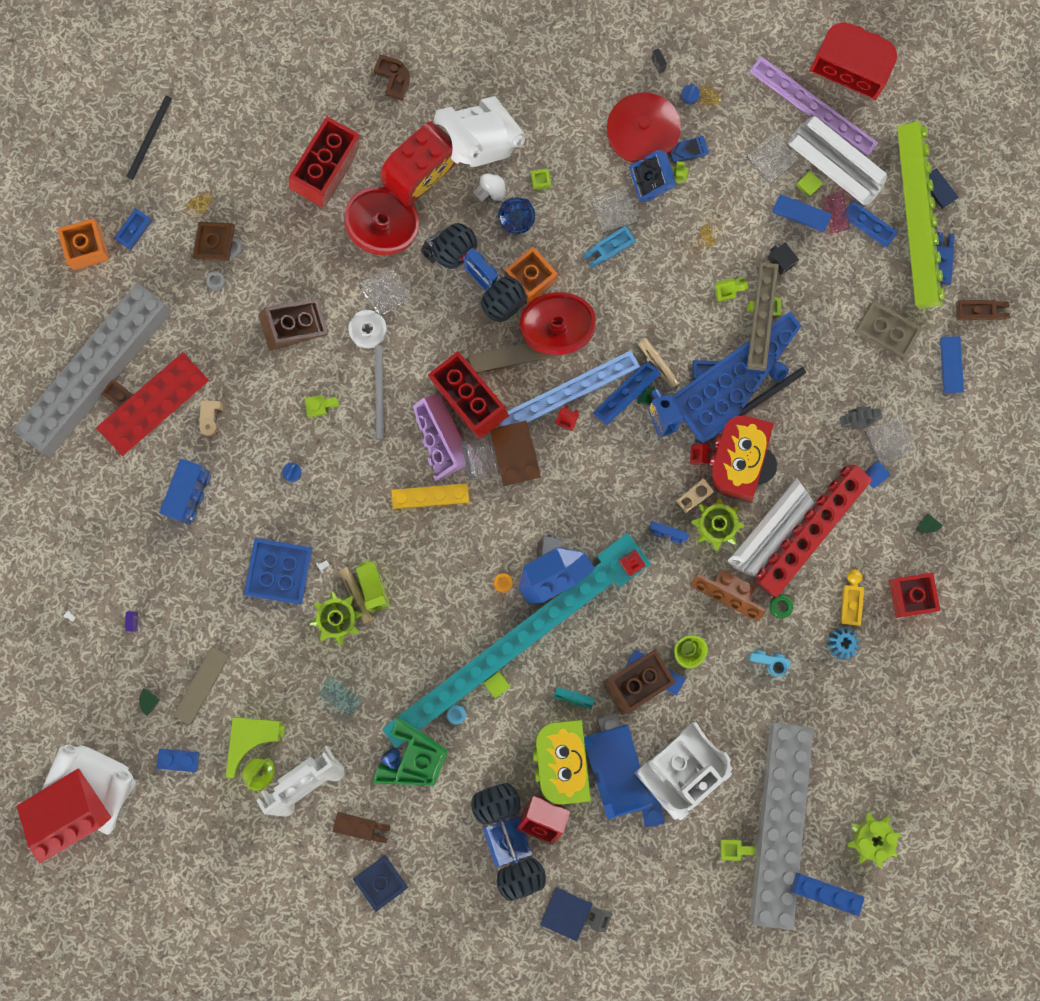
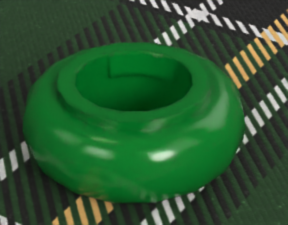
(775, 612)

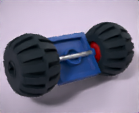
(457, 246)
(507, 843)

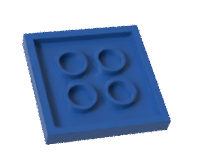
(278, 571)

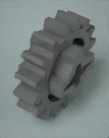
(861, 417)

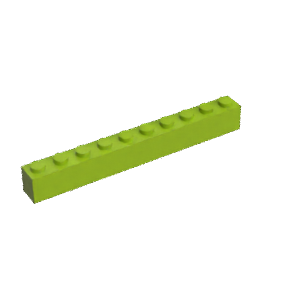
(920, 216)

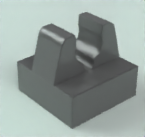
(600, 921)

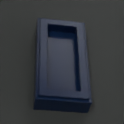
(942, 190)

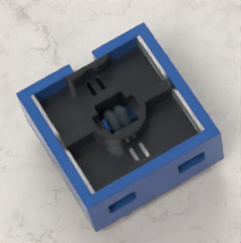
(652, 176)

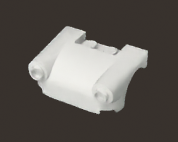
(481, 132)
(685, 771)
(105, 775)
(301, 782)

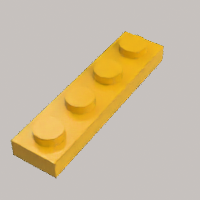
(430, 496)

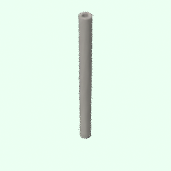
(379, 391)

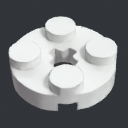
(361, 338)

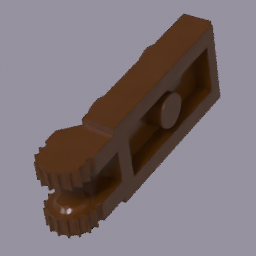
(981, 310)
(116, 393)
(359, 827)

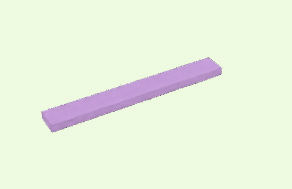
(812, 105)

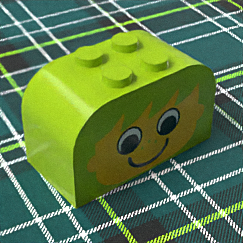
(562, 762)

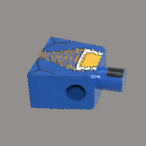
(664, 413)

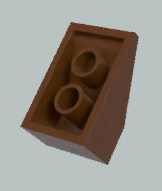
(292, 323)
(515, 453)
(638, 682)

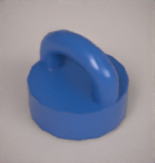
(690, 94)
(778, 371)
(292, 472)
(390, 756)

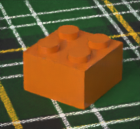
(83, 244)
(533, 273)

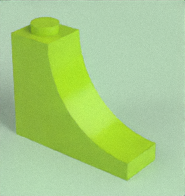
(372, 587)
(248, 734)

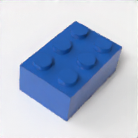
(185, 492)

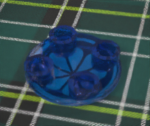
(516, 215)

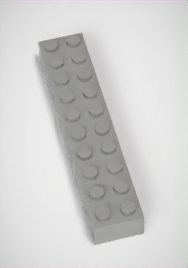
(92, 370)
(781, 825)

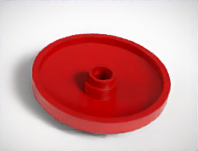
(642, 126)
(380, 222)
(557, 323)

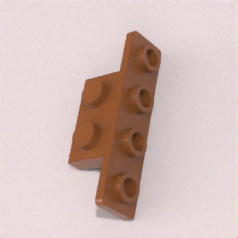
(731, 592)

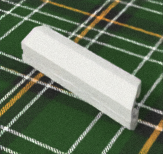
(838, 160)
(772, 530)

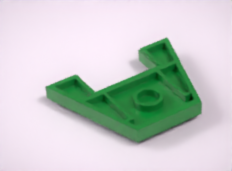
(420, 761)

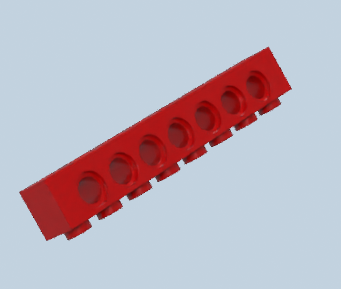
(858, 482)

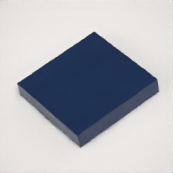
(380, 883)
(566, 914)

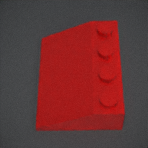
(61, 815)

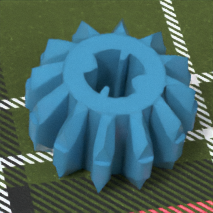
(849, 648)

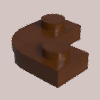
(397, 73)

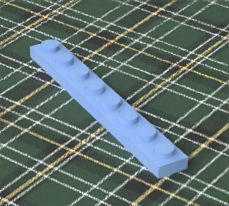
(573, 389)

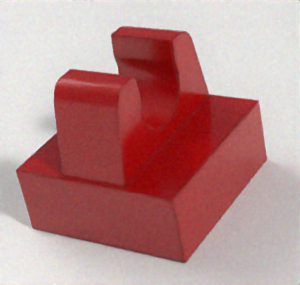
(567, 418)
(699, 454)
(632, 562)

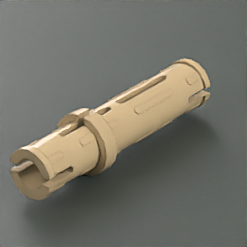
(654, 357)
(354, 591)

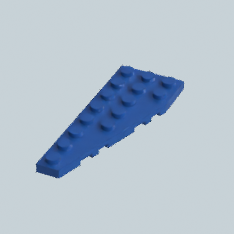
(728, 385)

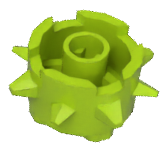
(716, 513)
(327, 611)
(863, 843)

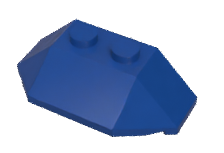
(553, 574)

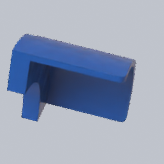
(613, 766)

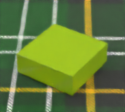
(540, 179)
(809, 184)
(497, 685)

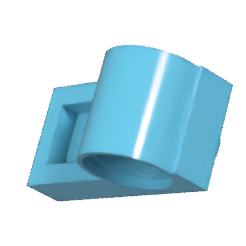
(760, 657)

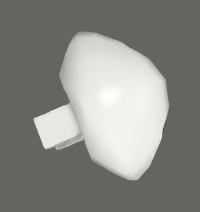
(490, 185)

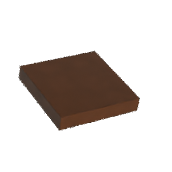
(213, 241)

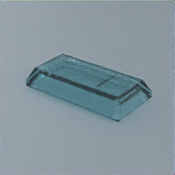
(340, 696)

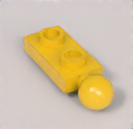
(852, 600)

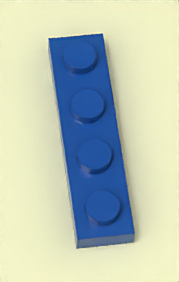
(626, 393)
(827, 894)

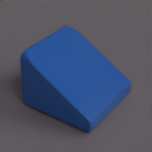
(877, 473)

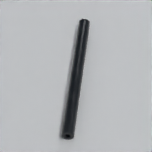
(149, 137)
(773, 390)

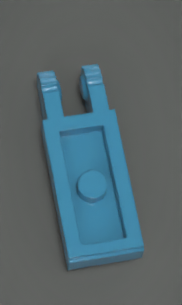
(611, 246)

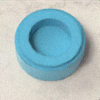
(456, 714)

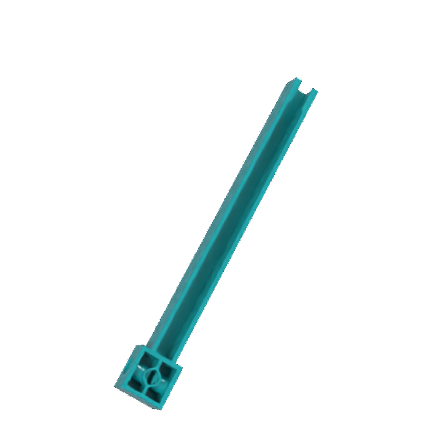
(521, 637)

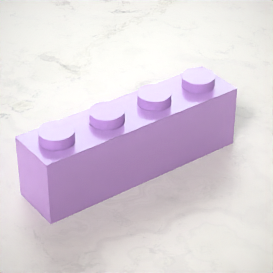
(439, 436)

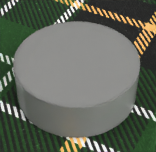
(236, 248)
(215, 281)

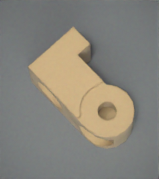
(208, 417)
(695, 495)

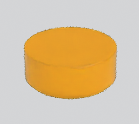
(503, 583)

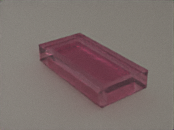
(836, 206)

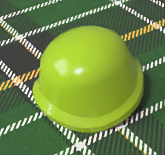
(690, 651)
(251, 771)

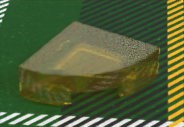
(709, 96)
(200, 203)
(705, 233)

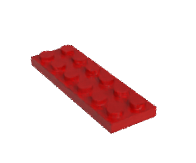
(152, 404)

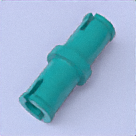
(574, 698)

